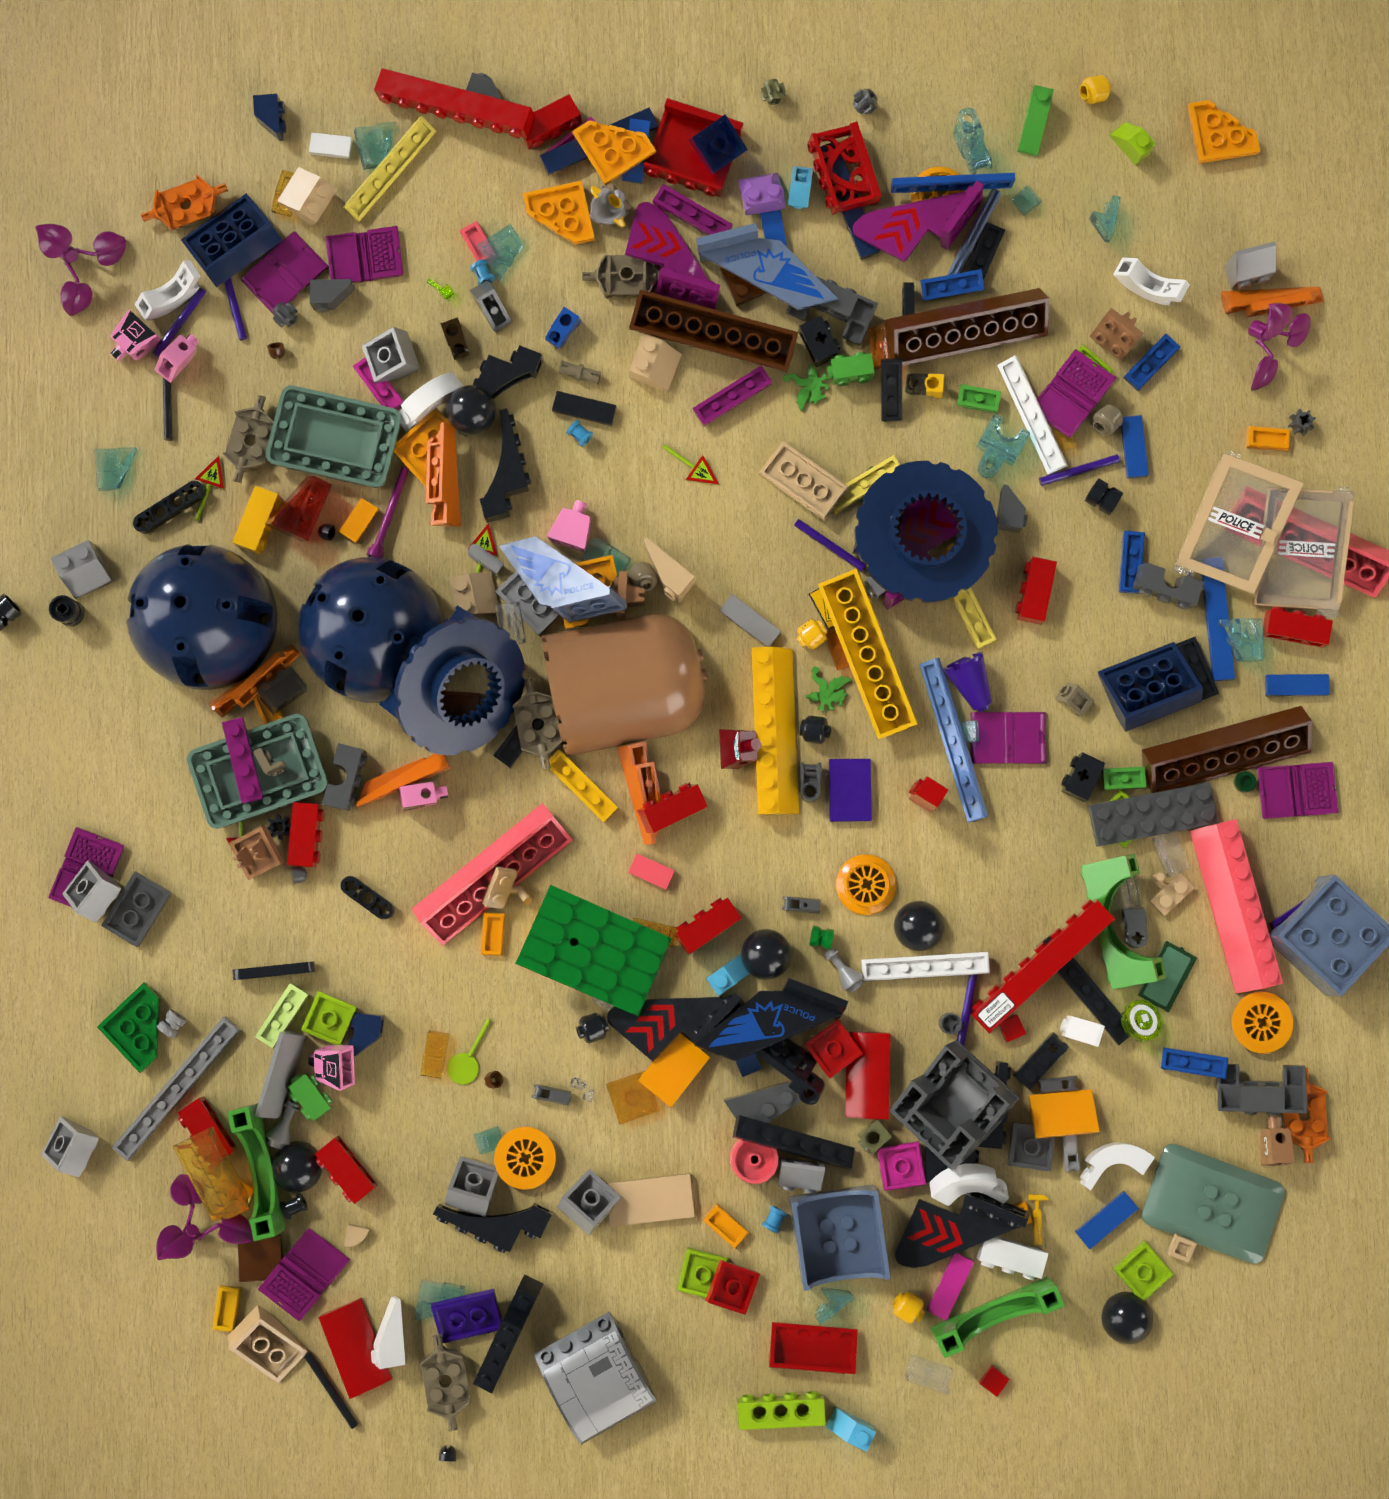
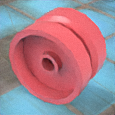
(750, 1172)

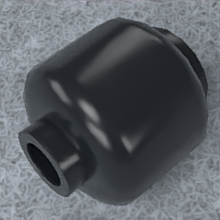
(815, 729)
(592, 1028)

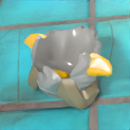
(609, 205)

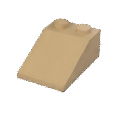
(672, 576)
(266, 1344)

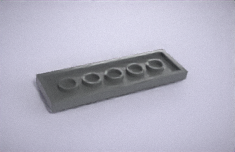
(1153, 814)

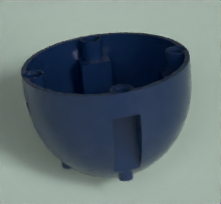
(218, 641)
(368, 647)

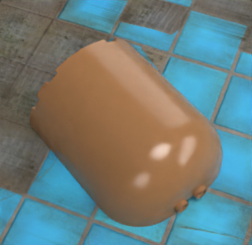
(624, 681)

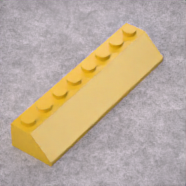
(868, 654)
(776, 731)

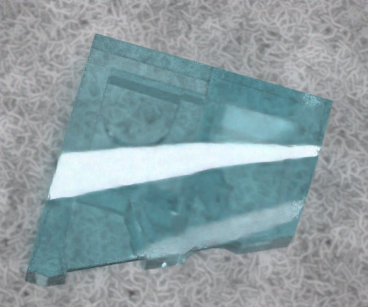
(373, 143)
(500, 250)
(112, 466)
(600, 548)
(1245, 638)
(434, 1292)

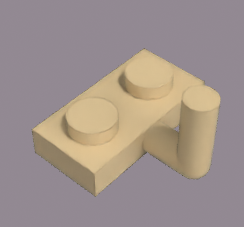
(500, 888)
(1169, 893)

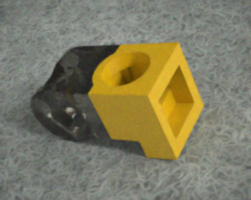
(925, 384)

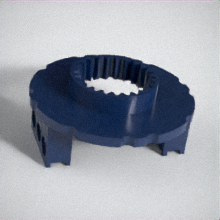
(908, 575)
(422, 678)

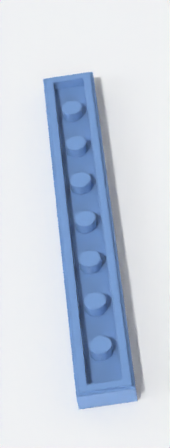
(953, 740)

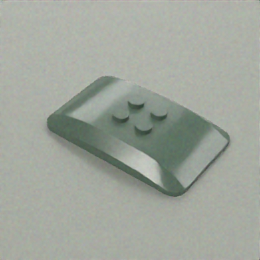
(333, 436)
(286, 740)
(1213, 1203)

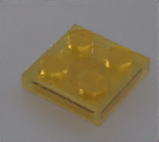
(631, 1098)

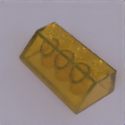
(213, 1175)

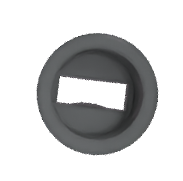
(299, 874)

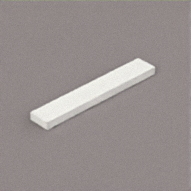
(1032, 415)
(925, 966)

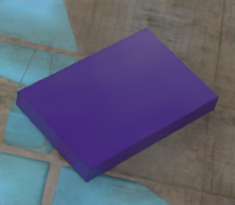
(850, 790)
(467, 1315)

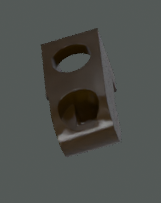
(455, 338)

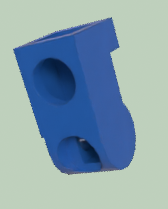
(562, 328)

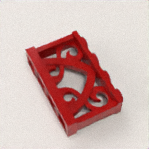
(855, 144)

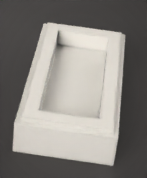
(330, 145)

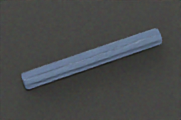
(975, 232)

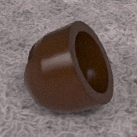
(276, 349)
(498, 1079)

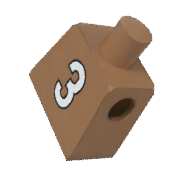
(1276, 1152)

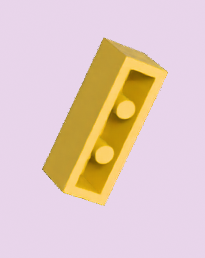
(252, 529)

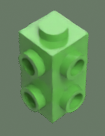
(851, 369)
(306, 1091)

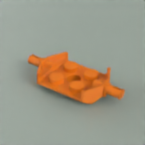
(169, 202)
(1313, 1130)

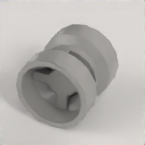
(171, 1023)

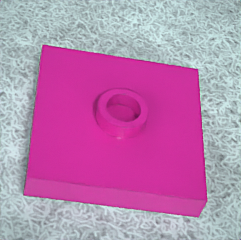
(901, 1166)

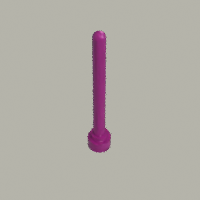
(376, 549)

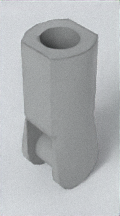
(485, 559)
(1070, 1148)

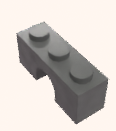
(1150, 582)
(343, 795)

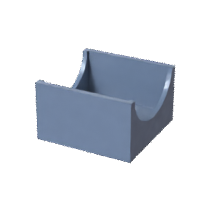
(1331, 936)
(839, 1235)

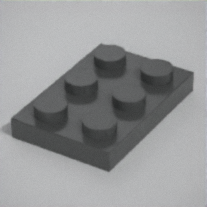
(136, 909)

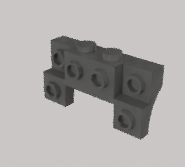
(849, 307)
(1263, 1096)

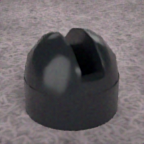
(327, 531)
(445, 1455)

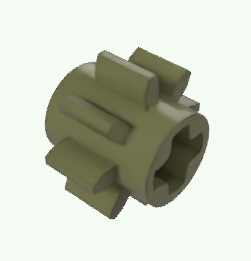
(773, 91)

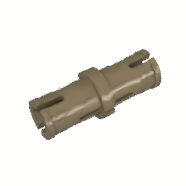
(579, 372)

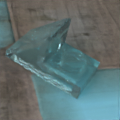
(1105, 221)
(837, 1298)

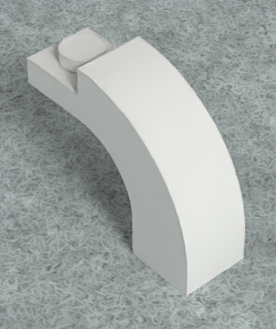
(1148, 285)
(171, 295)
(427, 398)
(1114, 1154)
(965, 1179)

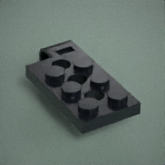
(804, 1081)

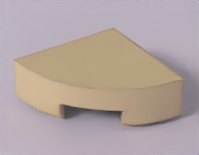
(355, 1235)

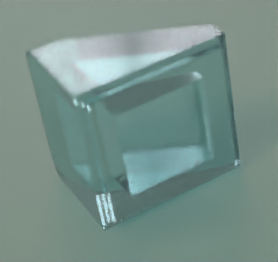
(1026, 200)
(970, 731)
(487, 1140)

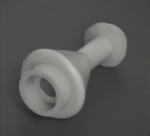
(849, 977)
(280, 1134)

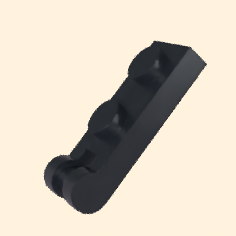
(1040, 1061)

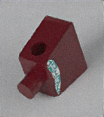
(738, 748)

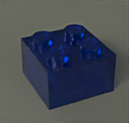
(718, 144)

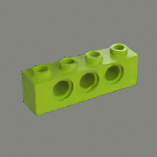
(791, 1418)

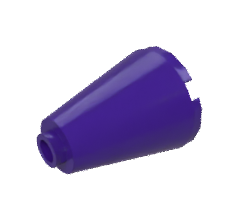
(971, 680)

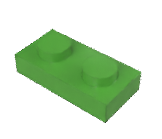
(978, 398)
(1123, 778)

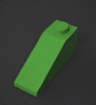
(1035, 120)

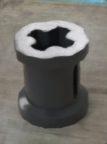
(293, 1206)

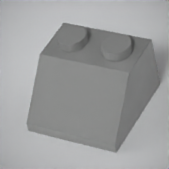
(1251, 266)
(390, 355)
(82, 569)
(91, 892)
(70, 1147)
(800, 1174)
(472, 1186)
(588, 1201)

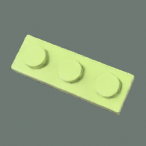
(282, 1015)

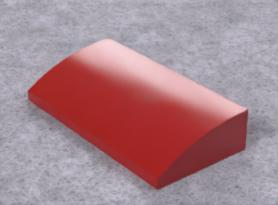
(869, 1077)
(351, 1343)
(813, 1348)

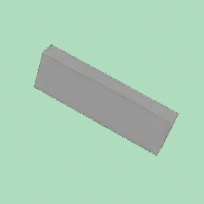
(750, 621)

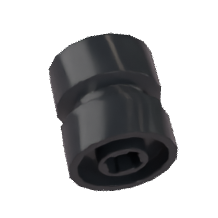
(1103, 496)
(66, 610)
(8, 611)

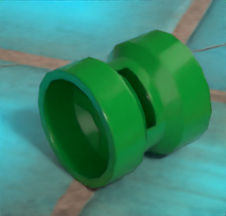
(826, 937)

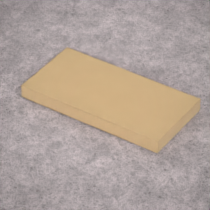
(803, 480)
(652, 1200)

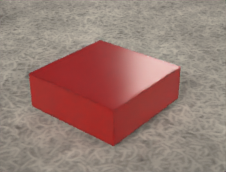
(1012, 1028)
(994, 1380)

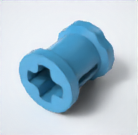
(482, 271)
(580, 433)
(774, 1219)

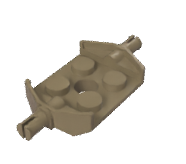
(611, 282)
(249, 423)
(532, 707)
(442, 1399)

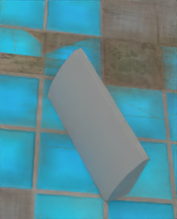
(280, 1072)

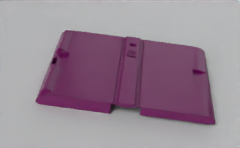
(365, 255)
(284, 272)
(1074, 392)
(1010, 738)
(1297, 790)
(84, 847)
(303, 1274)

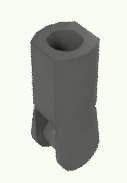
(805, 905)
(1054, 1085)
(555, 1095)

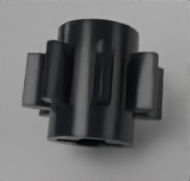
(273, 828)

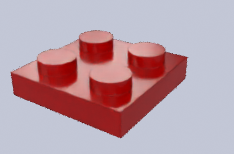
(834, 1048)
(732, 1287)

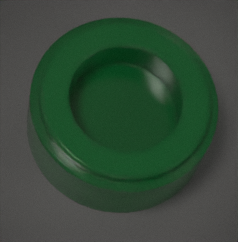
(1245, 781)

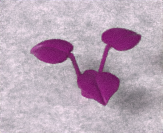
(55, 242)
(1278, 318)
(178, 1243)

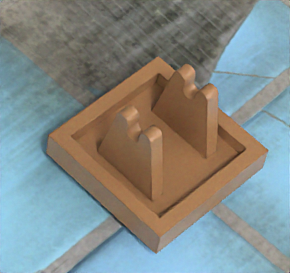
(1117, 333)
(632, 595)
(256, 852)

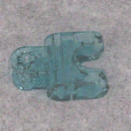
(971, 142)
(998, 447)

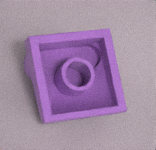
(762, 194)

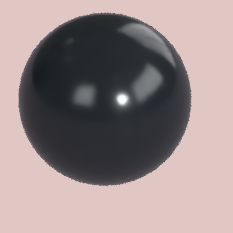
(471, 409)
(919, 926)
(766, 954)
(296, 1167)
(1127, 1318)

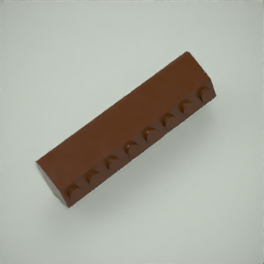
(968, 326)
(713, 330)
(1228, 750)

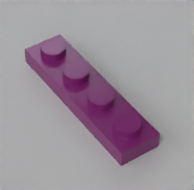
(690, 211)
(732, 396)
(242, 760)

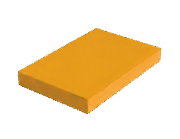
(673, 1070)
(1063, 1114)

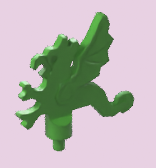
(811, 384)
(826, 693)

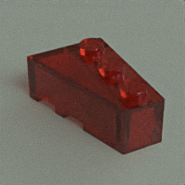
(301, 509)

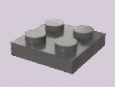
(1027, 1151)

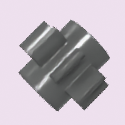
(865, 101)
(285, 314)
(1296, 422)

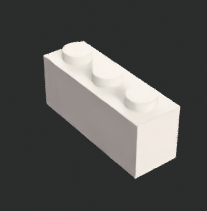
(1013, 1257)

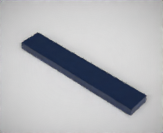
(573, 153)
(850, 216)

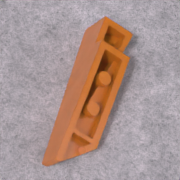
(1257, 301)
(442, 478)
(246, 689)
(406, 775)
(641, 781)

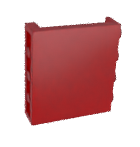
(676, 157)

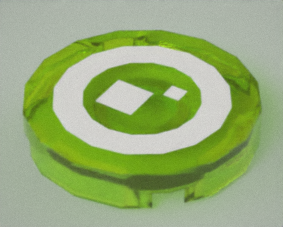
(1141, 1020)

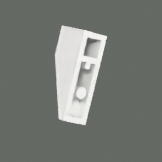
(1082, 1030)
(389, 1340)

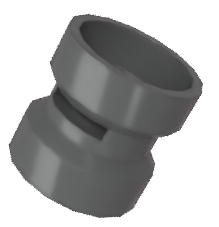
(951, 1026)

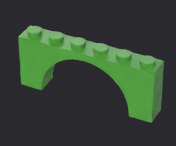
(1123, 965)
(267, 1214)
(1035, 1297)

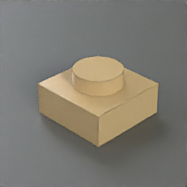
(1181, 1247)

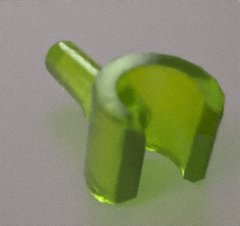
(446, 291)

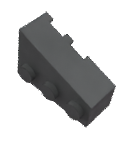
(763, 1103)

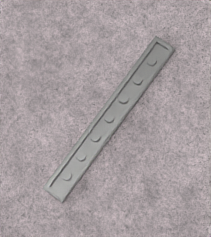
(176, 1088)

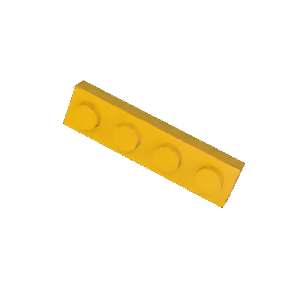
(581, 786)

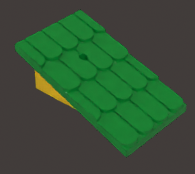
(613, 954)

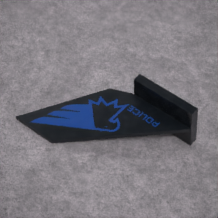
(771, 1019)

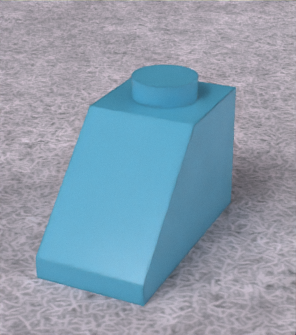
(800, 187)
(727, 975)
(851, 1428)

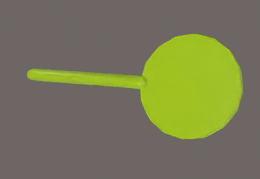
(464, 1067)

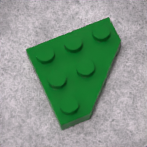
(134, 1027)

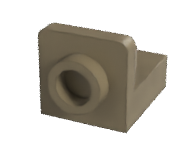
(1075, 698)
(265, 760)

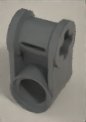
(810, 779)
(1134, 924)

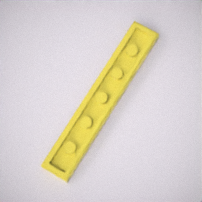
(389, 169)

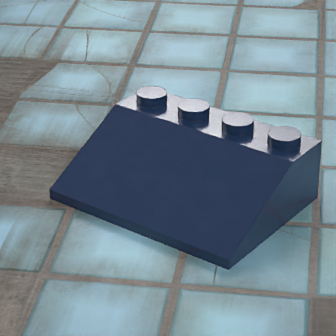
(231, 240)
(1150, 686)

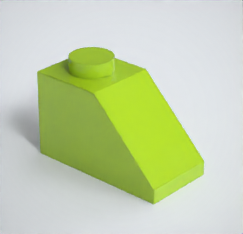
(1133, 141)

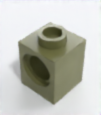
(883, 1137)

